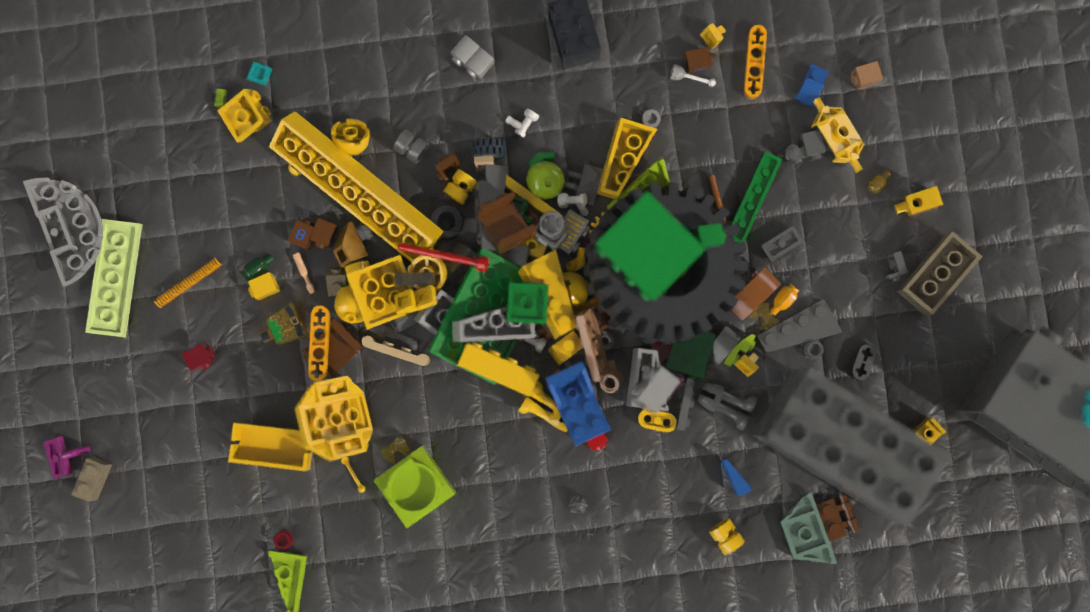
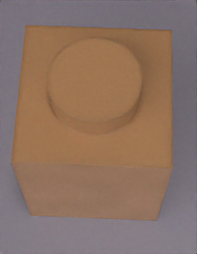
(866, 75)

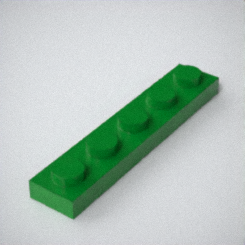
(755, 194)

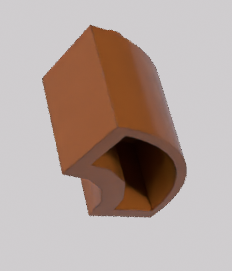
(755, 292)

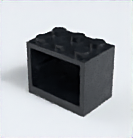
(573, 32)

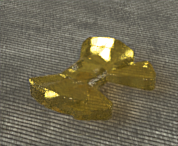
(763, 310)
(388, 452)

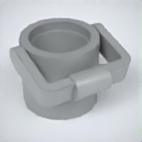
(554, 229)

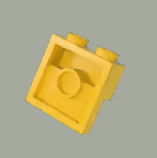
(245, 114)

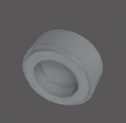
(651, 118)

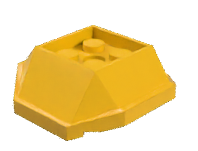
(351, 421)

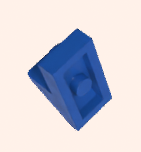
(812, 85)

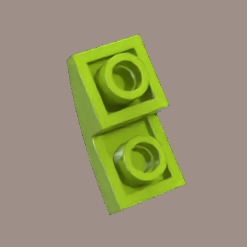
(743, 346)

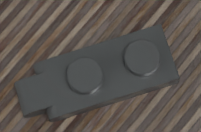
(687, 402)

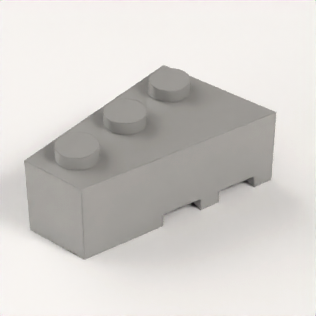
(640, 362)

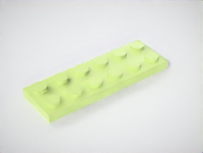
(114, 279)

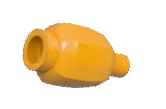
(784, 299)

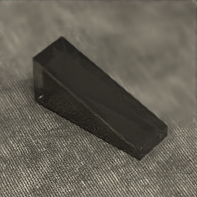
(423, 278)

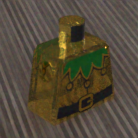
(285, 326)

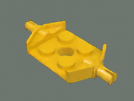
(845, 147)

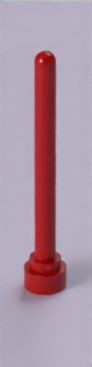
(480, 263)

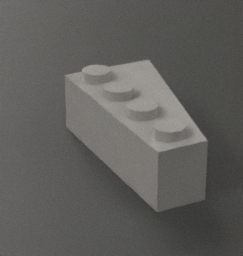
(491, 326)

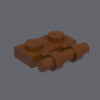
(831, 519)

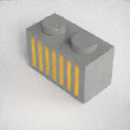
(576, 228)

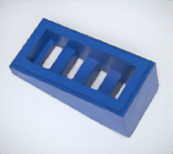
(736, 481)

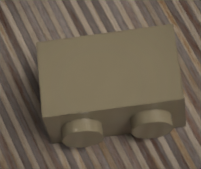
(91, 479)

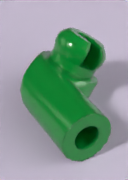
(541, 156)

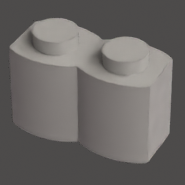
(472, 57)

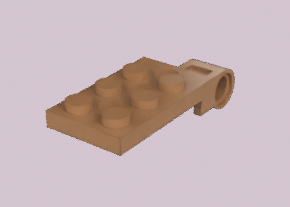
(595, 357)

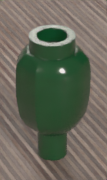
(256, 267)

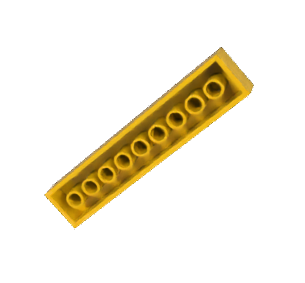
(353, 185)

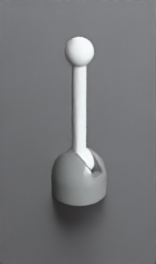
(678, 73)

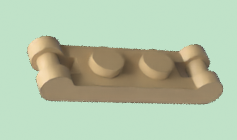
(387, 348)

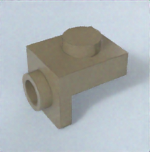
(335, 279)

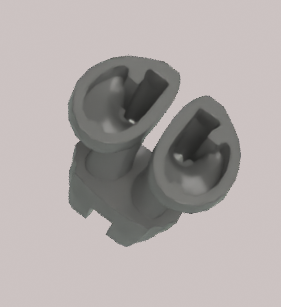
(739, 417)

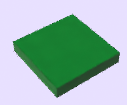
(527, 303)

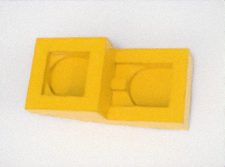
(413, 301)

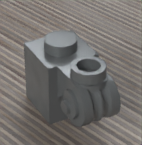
(811, 147)

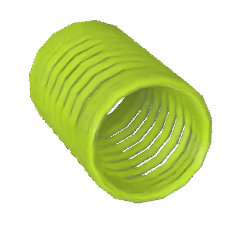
(219, 102)

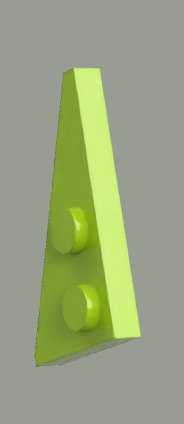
(655, 173)
(290, 575)

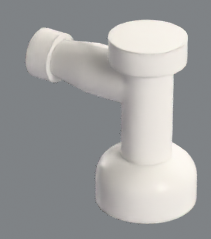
(522, 127)
(565, 200)
(538, 343)

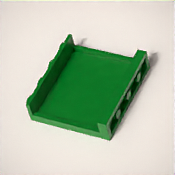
(649, 247)

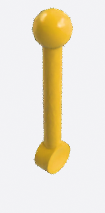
(345, 460)

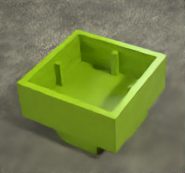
(415, 486)

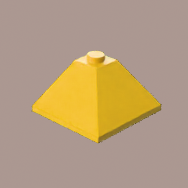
(375, 291)

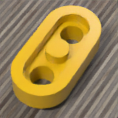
(656, 421)

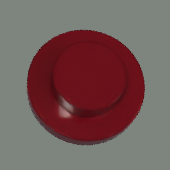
(283, 540)

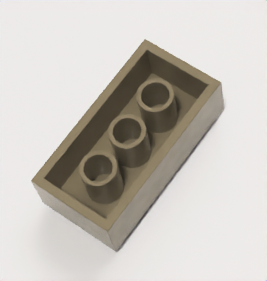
(939, 273)

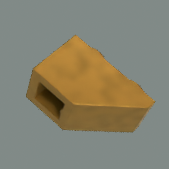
(349, 246)

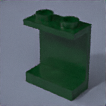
(691, 356)

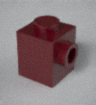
(199, 357)

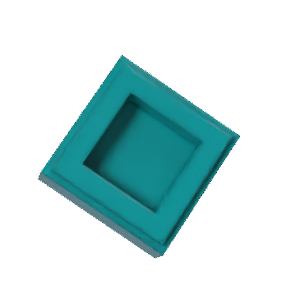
(259, 73)

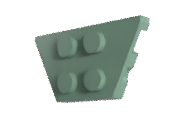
(806, 532)

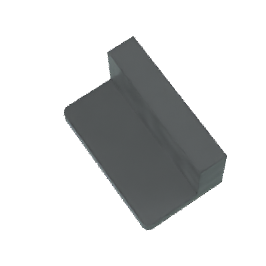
(457, 271)

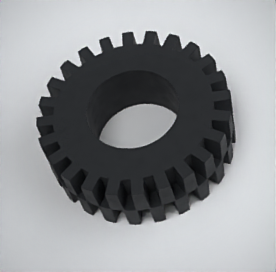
(713, 280)

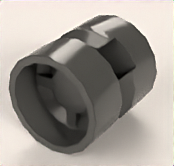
(411, 146)

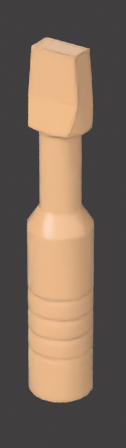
(303, 271)

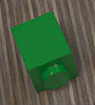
(710, 235)

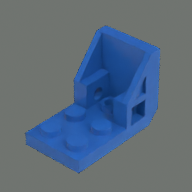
(577, 404)

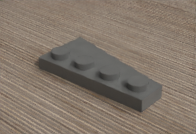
(802, 327)

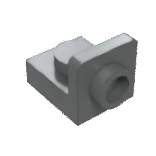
(897, 263)

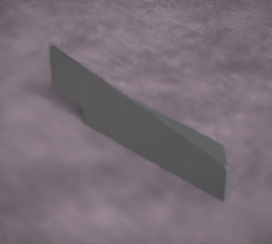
(488, 189)

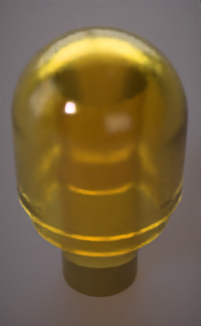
(878, 182)

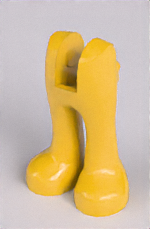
(530, 406)

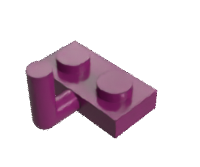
(59, 456)

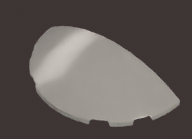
(69, 224)

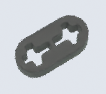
(867, 364)

